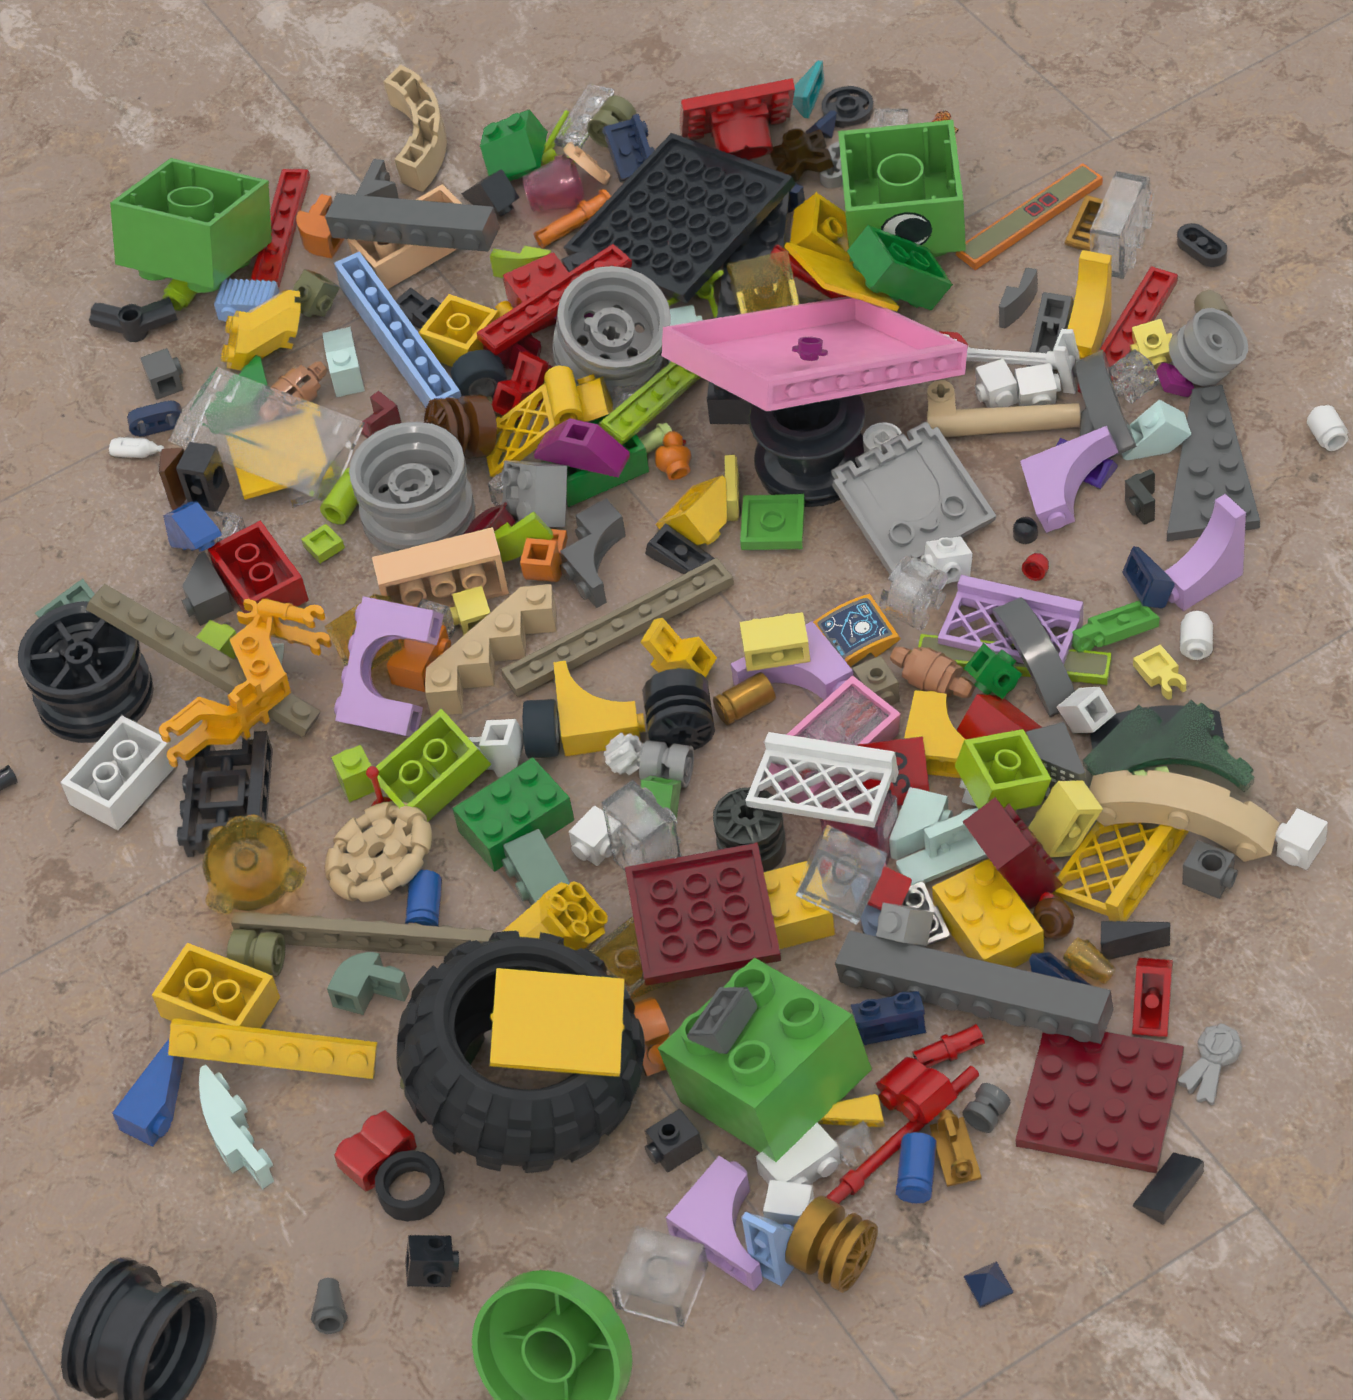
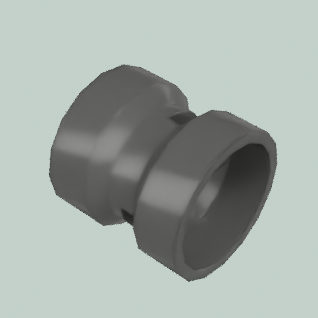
(987, 1106)

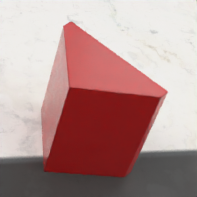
(993, 716)

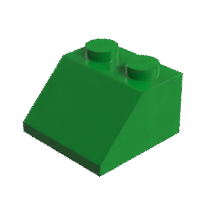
(514, 145)

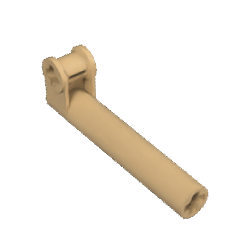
(981, 421)

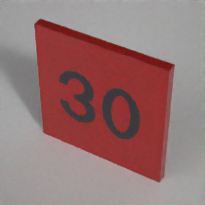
(910, 763)

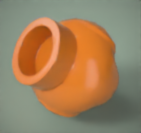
(673, 456)

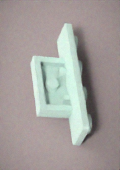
(947, 849)

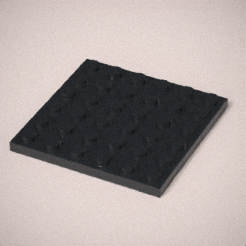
(683, 213)

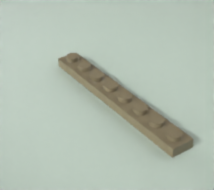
(618, 626)
(191, 653)
(360, 935)

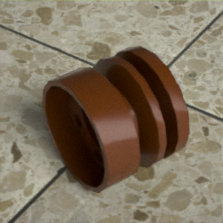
(468, 419)

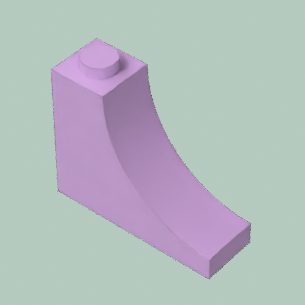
(1058, 473)
(1213, 558)
(821, 675)
(709, 1217)

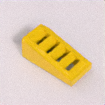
(855, 1111)

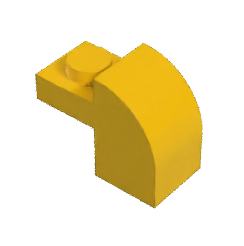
(673, 652)

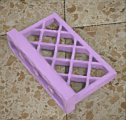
(987, 595)

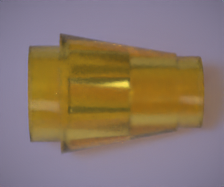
(1088, 960)

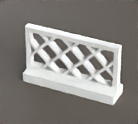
(828, 759)

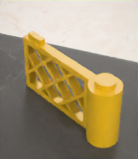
(559, 405)

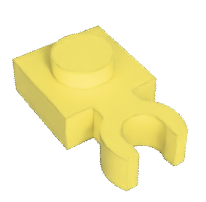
(1159, 668)

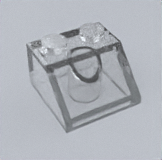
(841, 874)

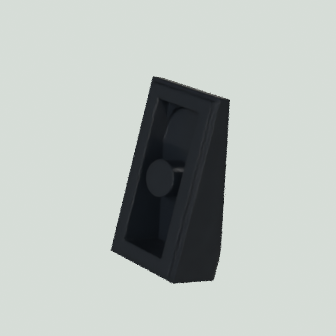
(676, 551)
(1132, 937)

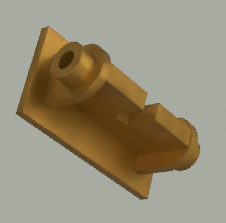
(954, 1149)

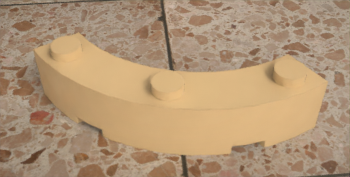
(426, 148)
(1185, 805)

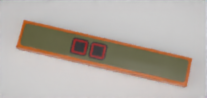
(1029, 216)

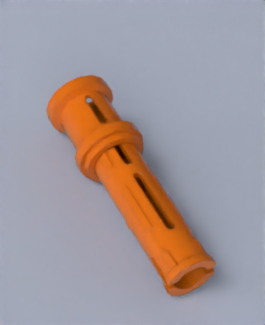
(572, 220)

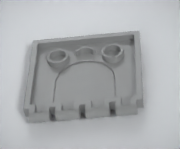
(911, 495)

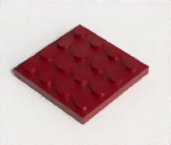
(702, 914)
(1101, 1099)

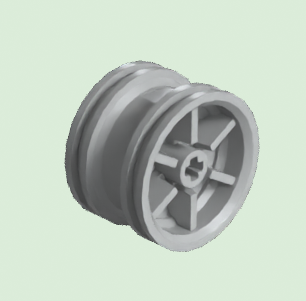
(619, 303)
(411, 486)

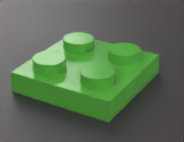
(772, 522)

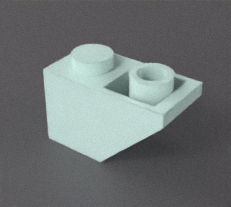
(1157, 431)

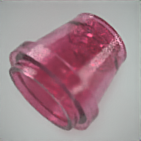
(554, 185)

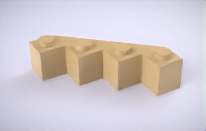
(495, 638)

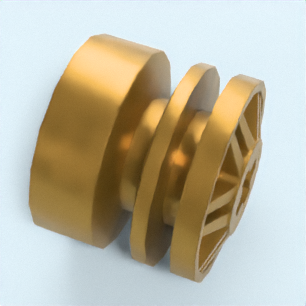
(831, 1243)

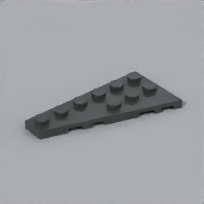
(1209, 467)

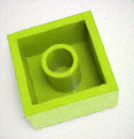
(1003, 768)

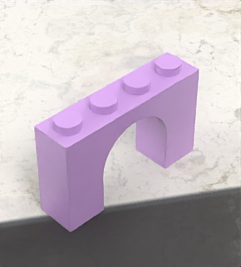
(376, 625)

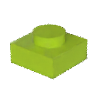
(323, 543)

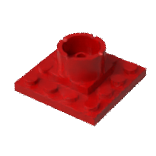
(739, 117)

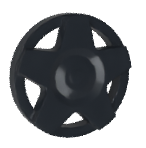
(849, 108)

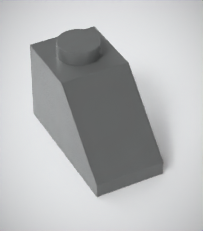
(205, 592)

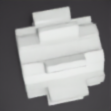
(624, 753)

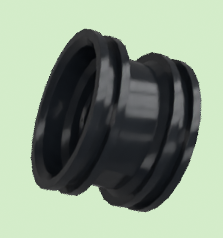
(83, 673)
(138, 1335)

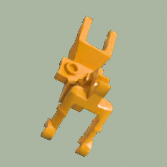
(264, 684)

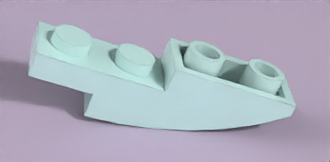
(229, 1128)

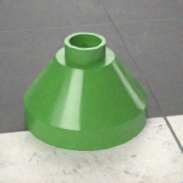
(551, 1341)

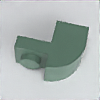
(360, 978)

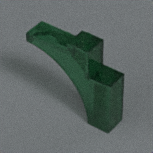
(1184, 740)

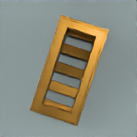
(1089, 205)

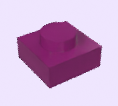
(1173, 381)

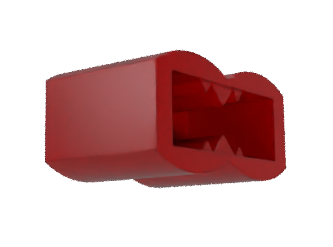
(915, 1090)
(367, 1150)

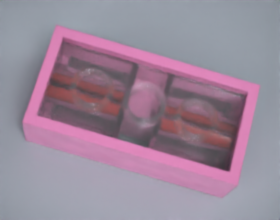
(849, 717)

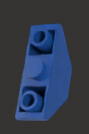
(190, 528)

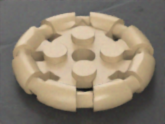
(390, 869)

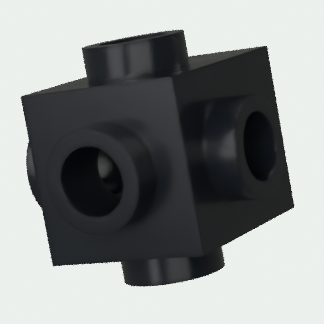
(430, 1261)

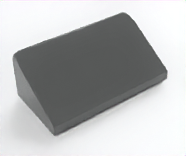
(723, 1019)

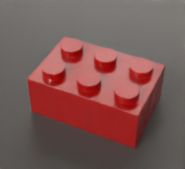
(257, 568)

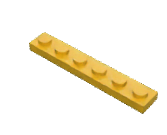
(272, 1048)

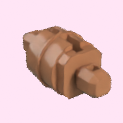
(294, 377)
(932, 671)

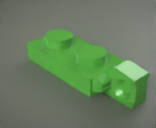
(1114, 626)

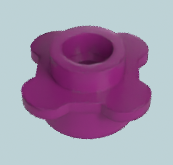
(810, 348)

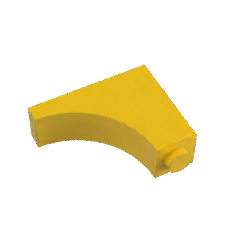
(1092, 302)
(590, 721)
(941, 740)

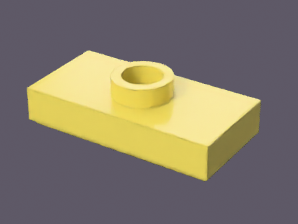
(732, 487)

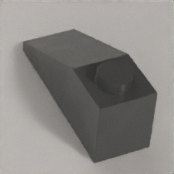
(1052, 317)

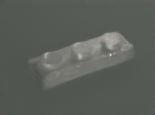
(575, 126)

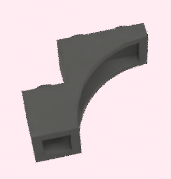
(597, 532)

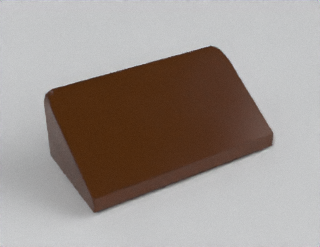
(167, 469)

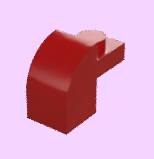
(526, 378)

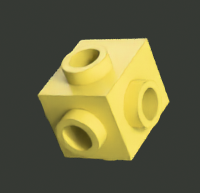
(1152, 342)

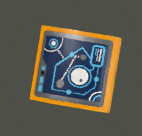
(857, 629)

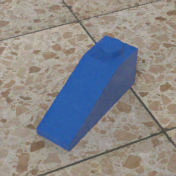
(151, 1101)

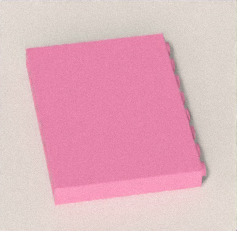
(865, 345)

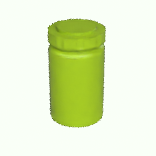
(340, 501)

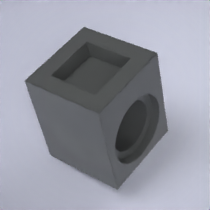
(1205, 858)

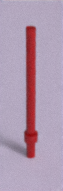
(854, 1179)

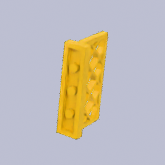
(1134, 883)

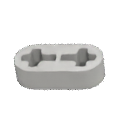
(826, 178)

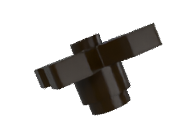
(801, 153)

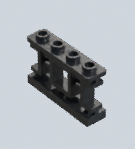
(197, 786)

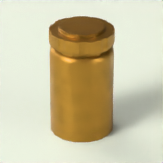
(744, 698)

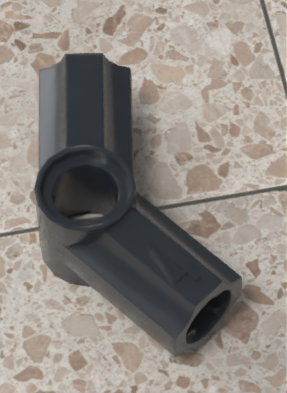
(132, 319)

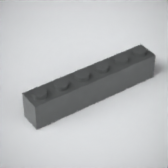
(412, 222)

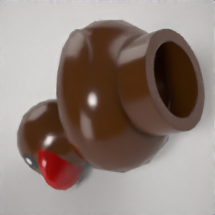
(1054, 916)

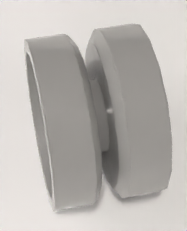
(1208, 347)

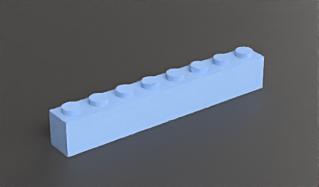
(394, 330)

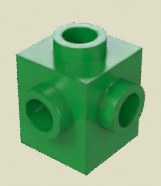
(993, 671)

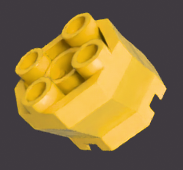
(261, 329)
(566, 913)

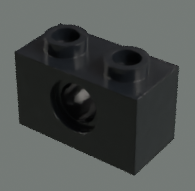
(203, 475)

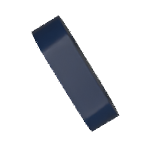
(154, 418)

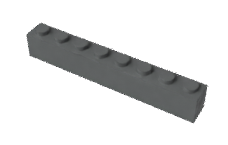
(976, 986)

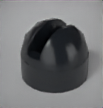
(1025, 530)

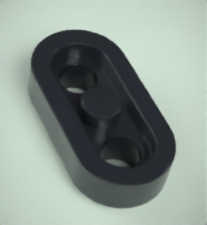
(1202, 245)

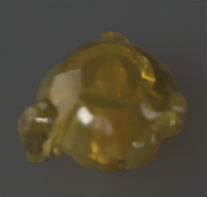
(249, 865)

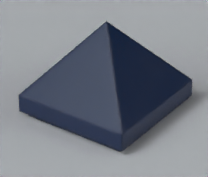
(825, 124)
(988, 1284)

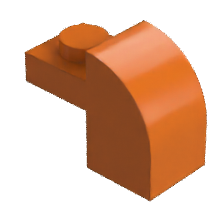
(315, 230)
(543, 558)
(655, 1033)

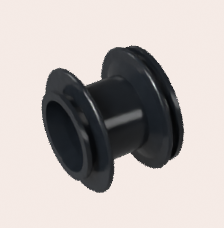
(804, 444)

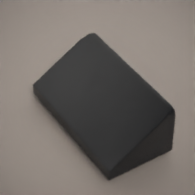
(1169, 1187)

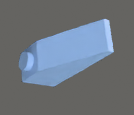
(767, 1245)

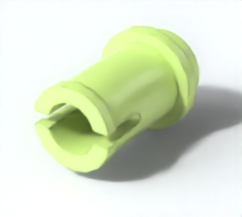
(655, 437)

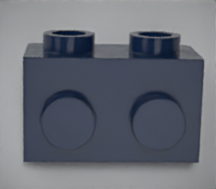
(628, 145)
(889, 1017)

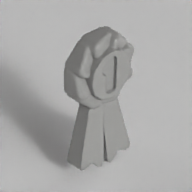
(1218, 1047)

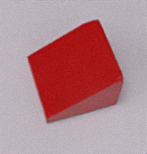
(890, 889)

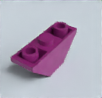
(583, 447)

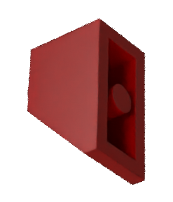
(1152, 997)

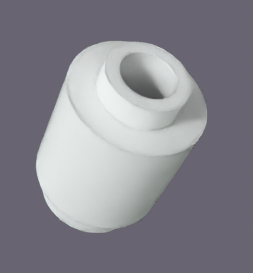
(1327, 427)
(1196, 635)

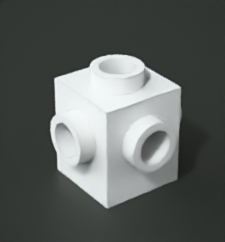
(949, 556)

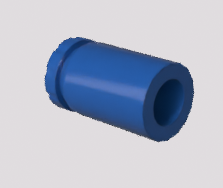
(424, 898)
(916, 1167)

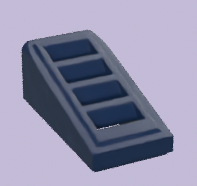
(1147, 579)

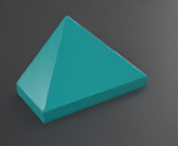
(808, 89)

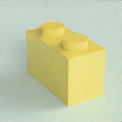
(775, 641)
(1065, 818)

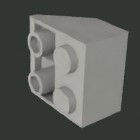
(535, 488)

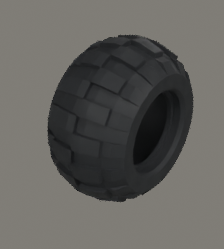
(492, 1120)

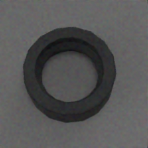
(408, 1162)

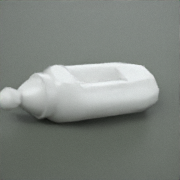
(133, 447)

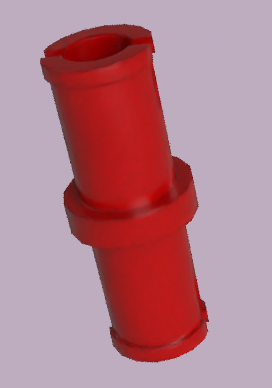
(950, 1046)

